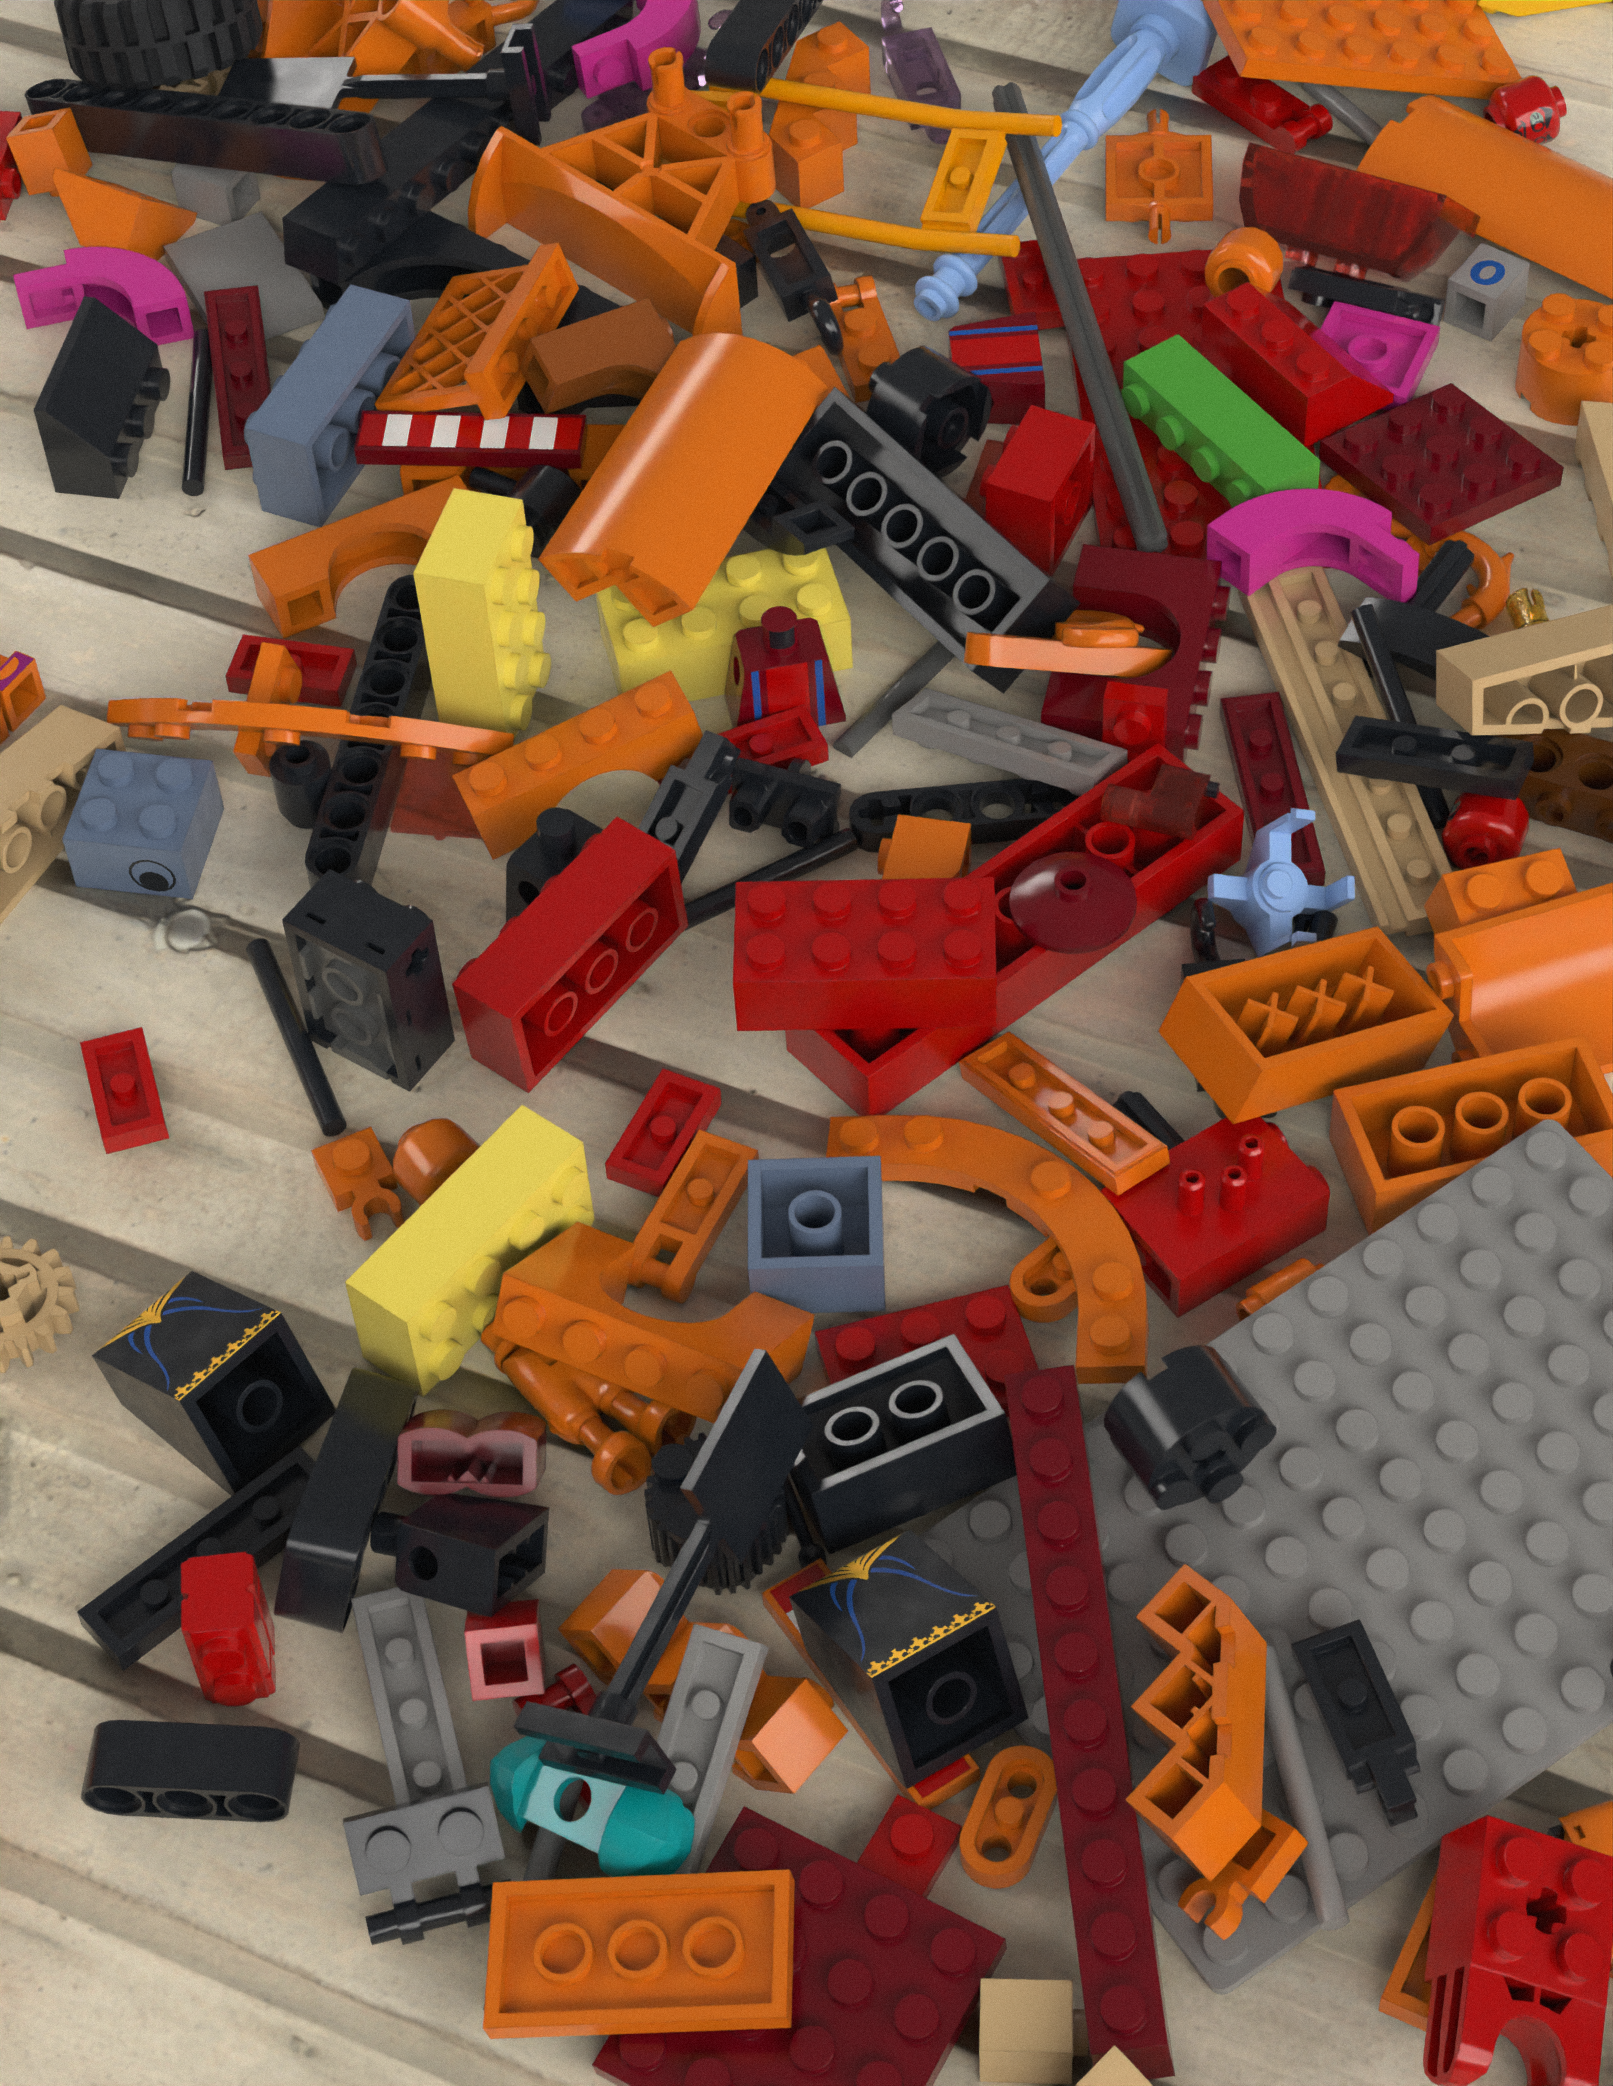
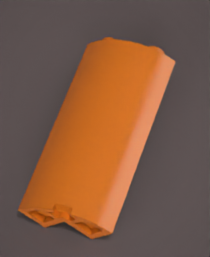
(1521, 190)
(684, 474)
(1530, 977)

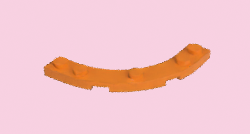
(284, 725)
(1047, 1195)

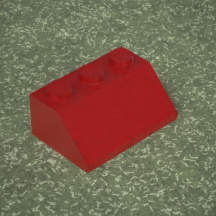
(1287, 364)

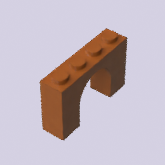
(599, 356)

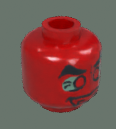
(1528, 109)
(1484, 829)

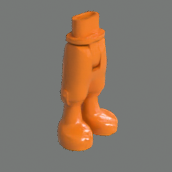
(572, 1407)

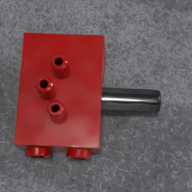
(1219, 1207)

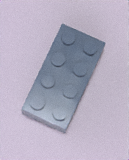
(311, 419)

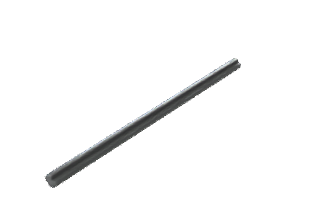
(1083, 331)

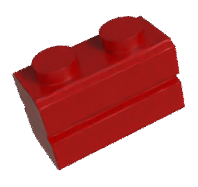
(228, 1628)

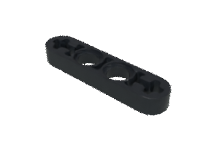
(965, 805)

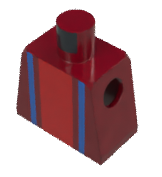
(1006, 359)
(781, 669)

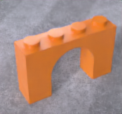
(571, 1309)

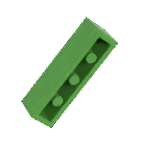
(1214, 424)

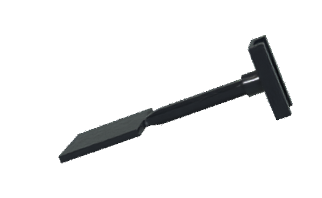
(329, 80)
(732, 1495)

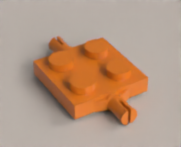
(1158, 177)

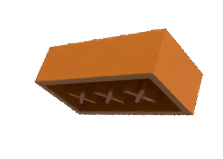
(1304, 1023)

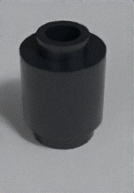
(300, 781)

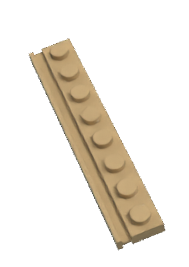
(1322, 688)

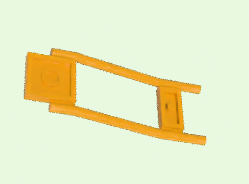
(959, 184)

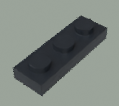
(1435, 757)

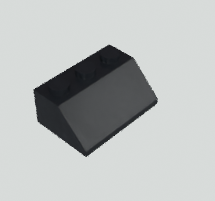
(99, 403)
(900, 1444)

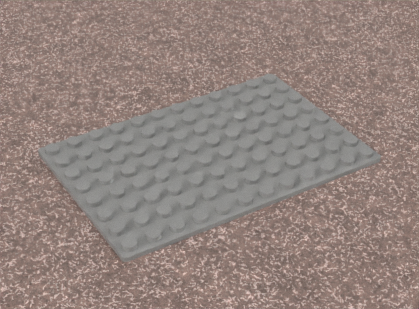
(1422, 1477)

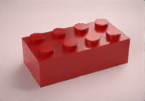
(571, 953)
(865, 954)

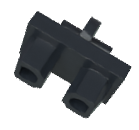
(784, 799)

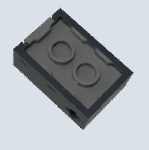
(369, 978)

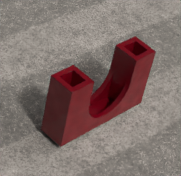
(1178, 607)

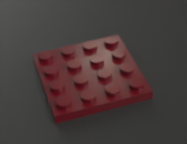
(874, 1982)

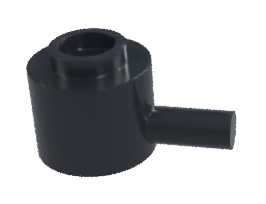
(545, 496)

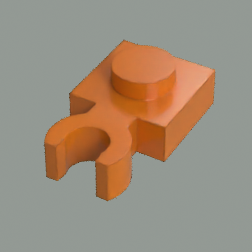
(359, 1178)
(1252, 1871)

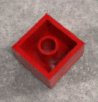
(1042, 484)

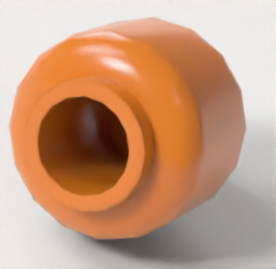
(1244, 257)
(430, 1155)

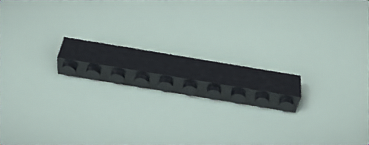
(433, 152)

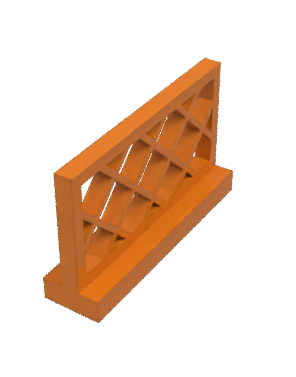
(490, 327)

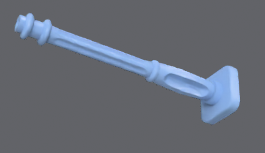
(1150, 39)

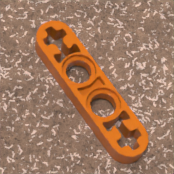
(1052, 655)

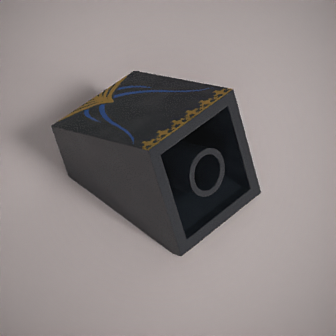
(217, 1380)
(912, 1655)

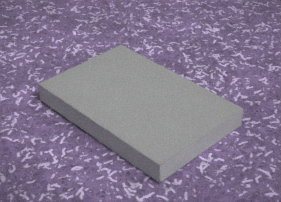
(243, 256)

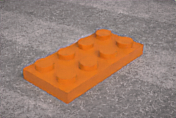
(640, 1954)

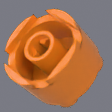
(1566, 357)

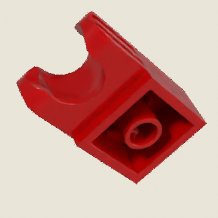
(1518, 1954)

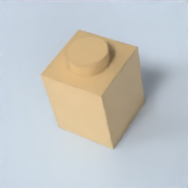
(1029, 2031)

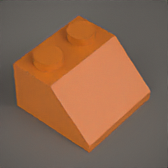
(1497, 889)

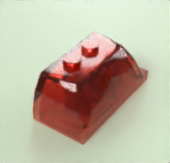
(1348, 216)

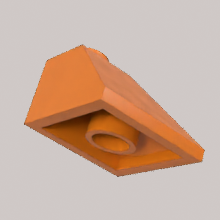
(118, 216)

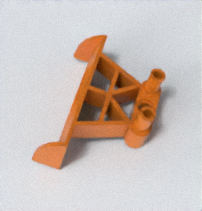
(373, 31)
(615, 233)

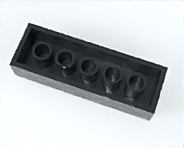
(921, 535)

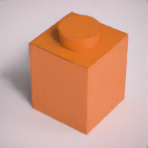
(48, 142)

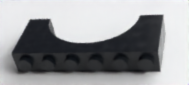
(425, 261)

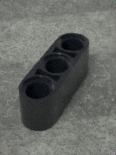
(190, 1771)

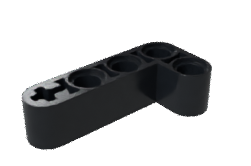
(343, 1500)

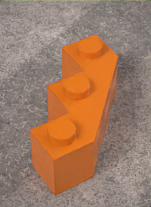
(812, 138)
(1209, 1718)
(788, 1719)

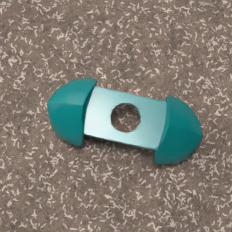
(625, 1825)

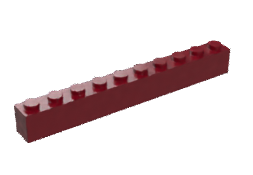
(1087, 1724)

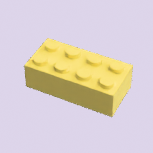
(482, 613)
(701, 641)
(442, 1270)

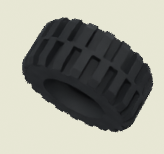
(155, 40)

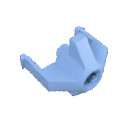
(1276, 889)

